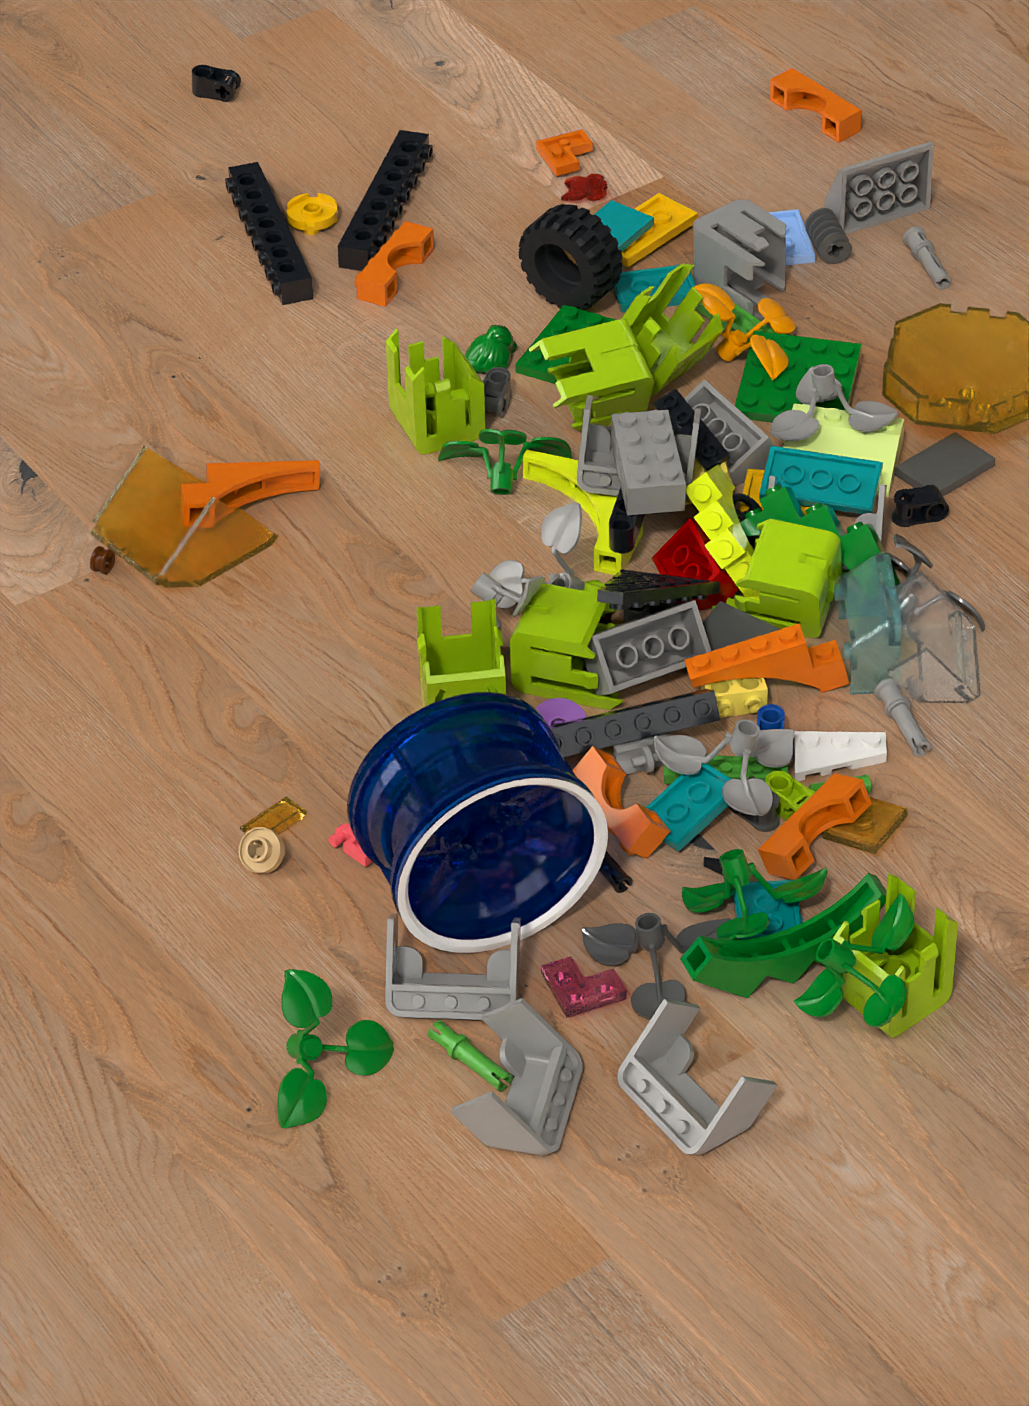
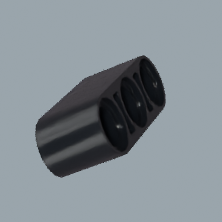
(623, 527)

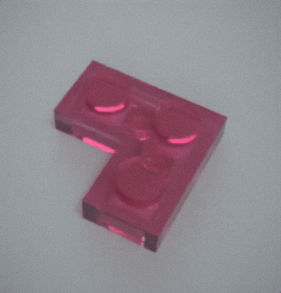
(578, 993)

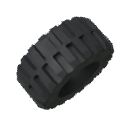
(588, 244)

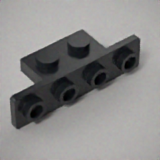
(708, 449)

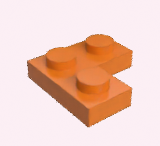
(561, 151)

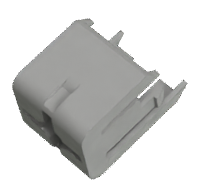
(736, 244)

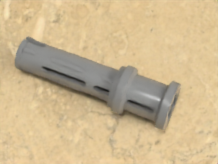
(923, 251)
(898, 708)

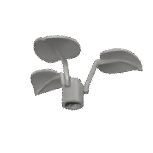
(821, 386)
(561, 532)
(488, 588)
(751, 796)

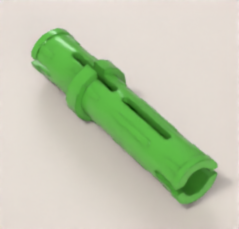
(460, 1048)

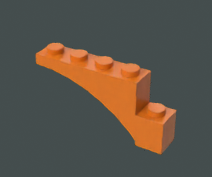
(247, 482)
(772, 655)

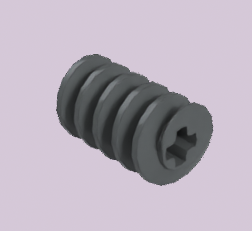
(828, 236)

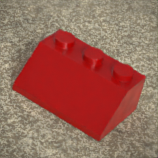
(688, 557)

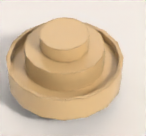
(261, 850)

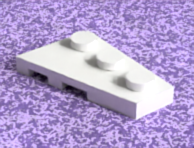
(826, 751)

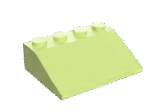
(840, 439)

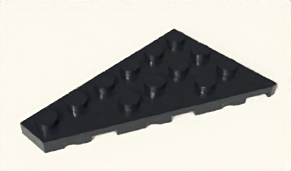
(640, 588)

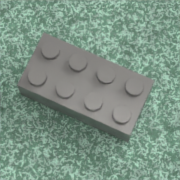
(648, 462)
(646, 647)

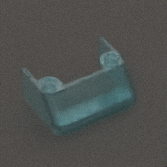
(874, 623)

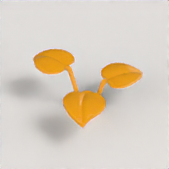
(734, 342)

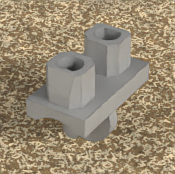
(637, 755)

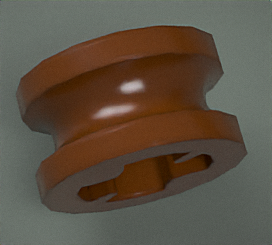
(102, 560)

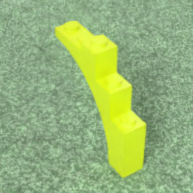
(562, 475)
(717, 517)

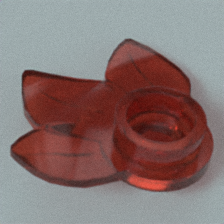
(581, 187)

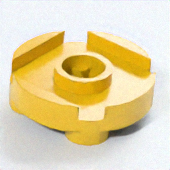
(312, 212)

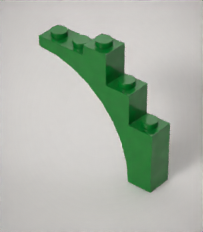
(781, 505)
(785, 955)

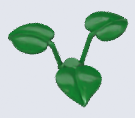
(502, 474)
(736, 875)
(826, 990)
(367, 1048)

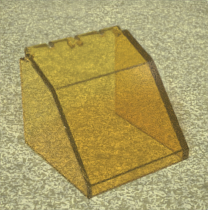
(147, 530)

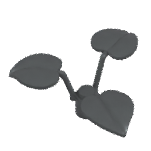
(920, 557)
(613, 942)

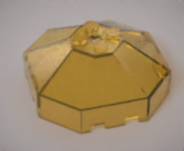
(960, 369)

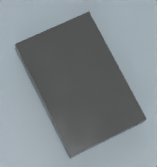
(945, 464)
(730, 626)

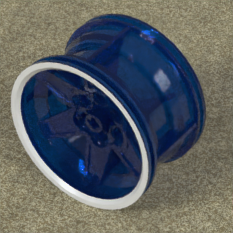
(476, 822)

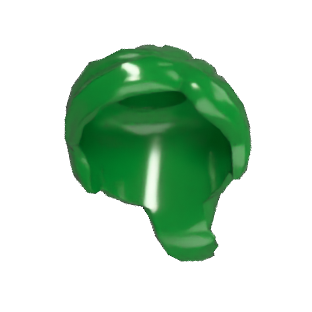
(491, 349)

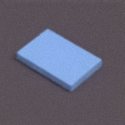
(798, 244)

